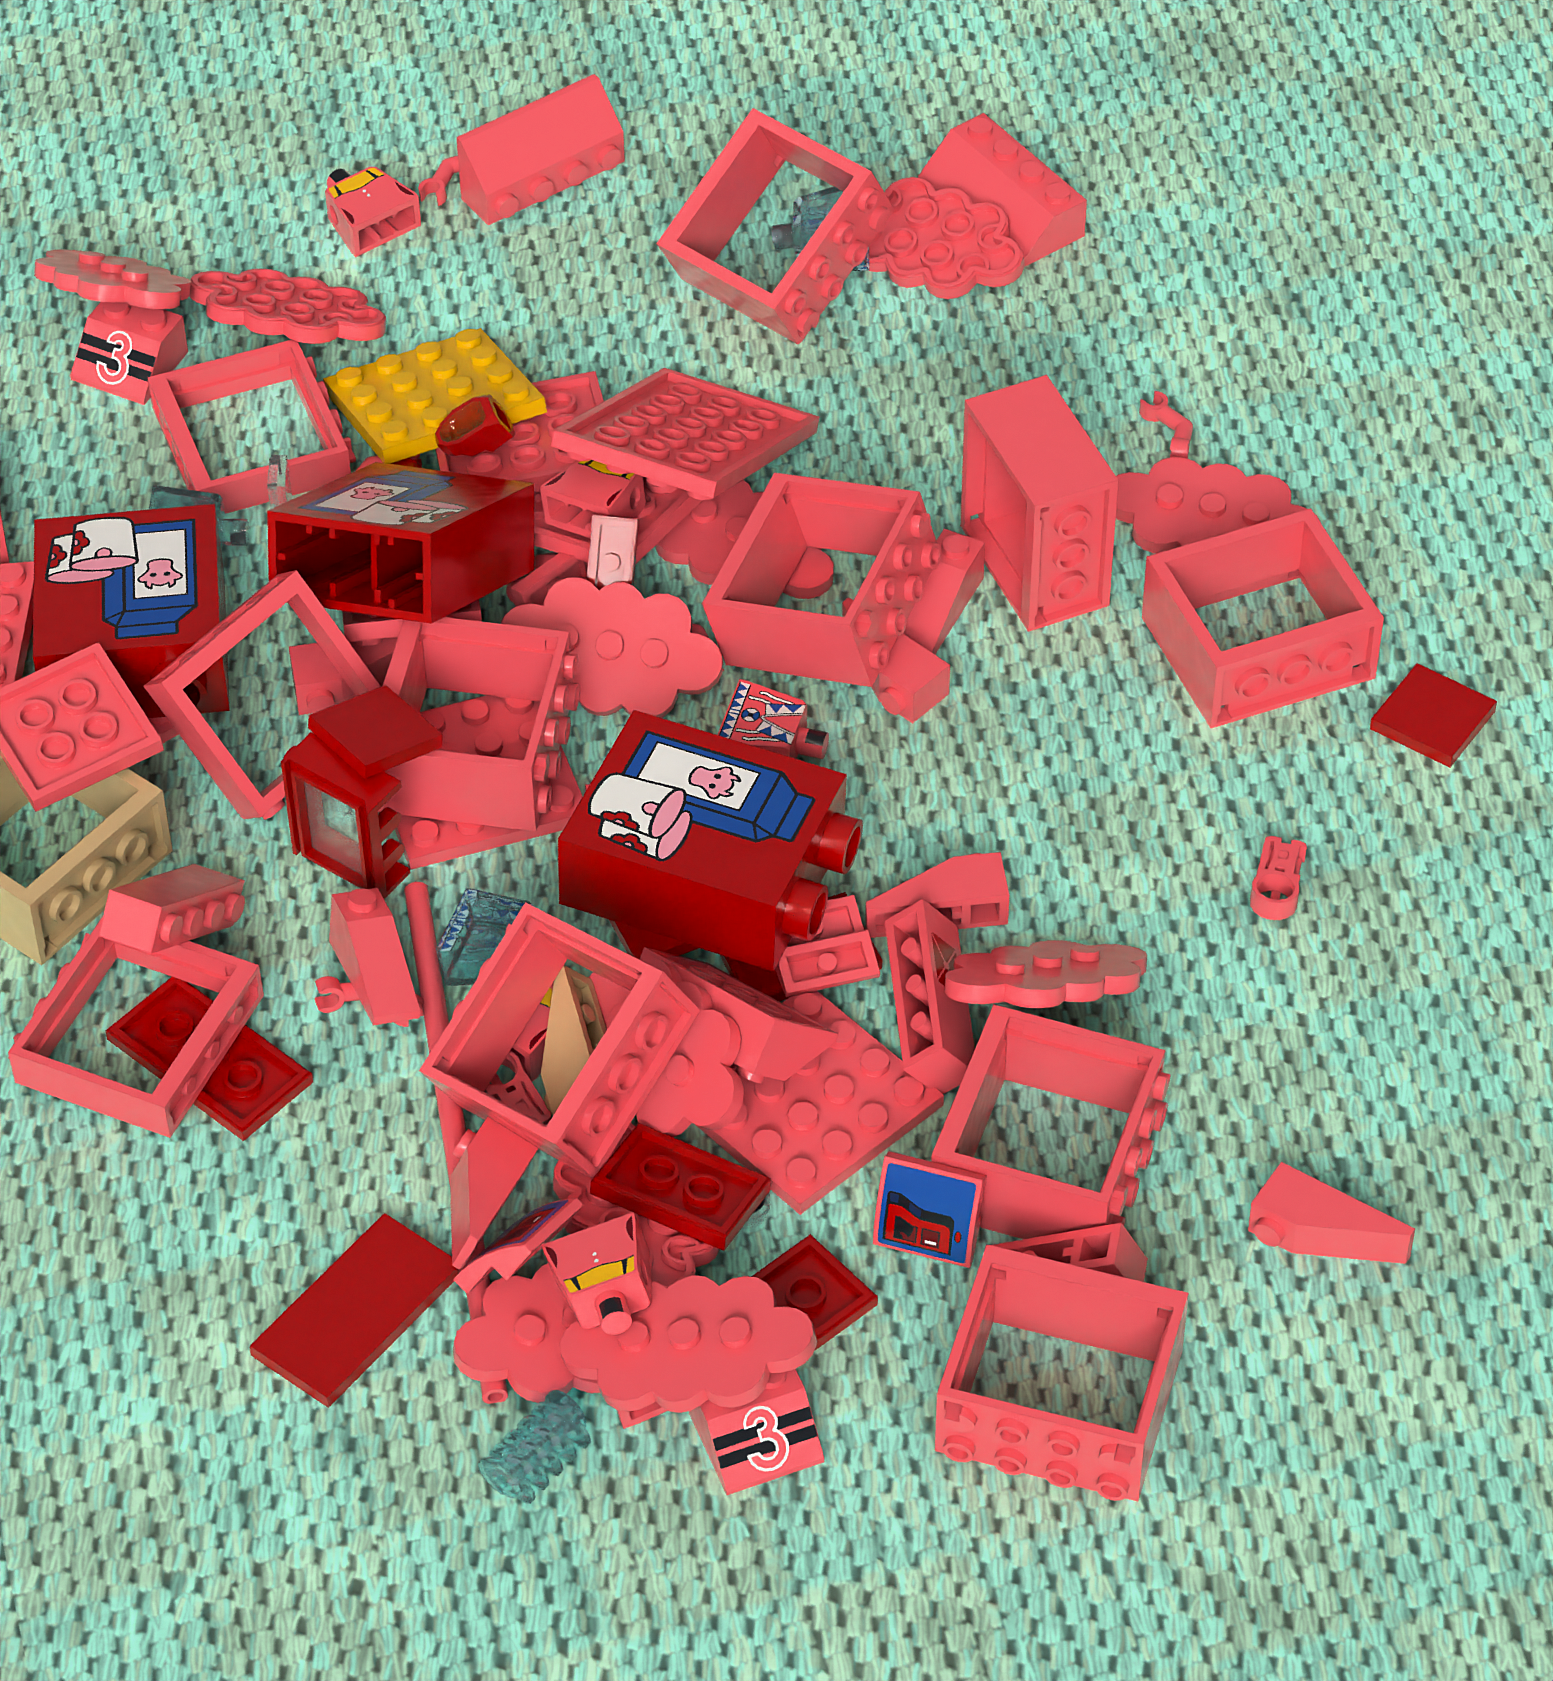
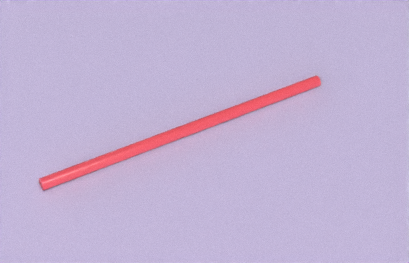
(450, 1114)

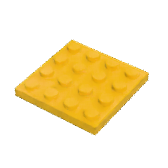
(407, 395)

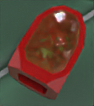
(474, 427)

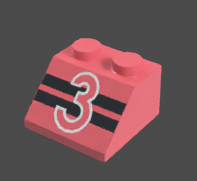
(126, 347)
(761, 1438)

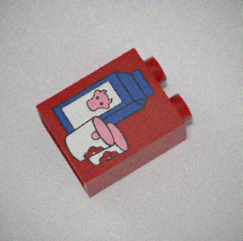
(405, 540)
(136, 586)
(707, 841)

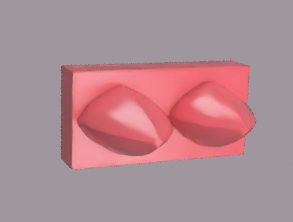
(548, 571)

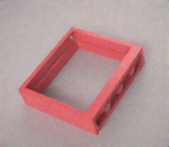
(236, 375)
(168, 685)
(164, 1109)

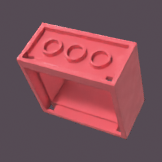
(730, 193)
(1039, 501)
(834, 517)
(491, 662)
(1278, 667)
(1073, 1065)
(617, 1071)
(1075, 1307)

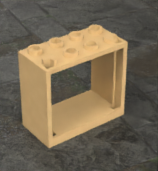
(77, 885)

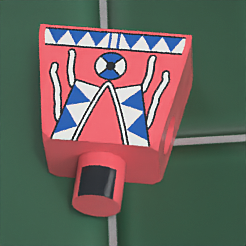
(772, 722)

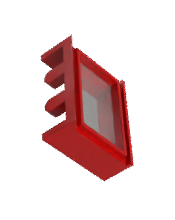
(337, 817)

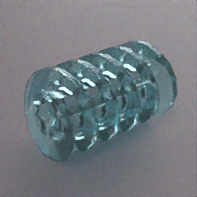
(536, 1448)

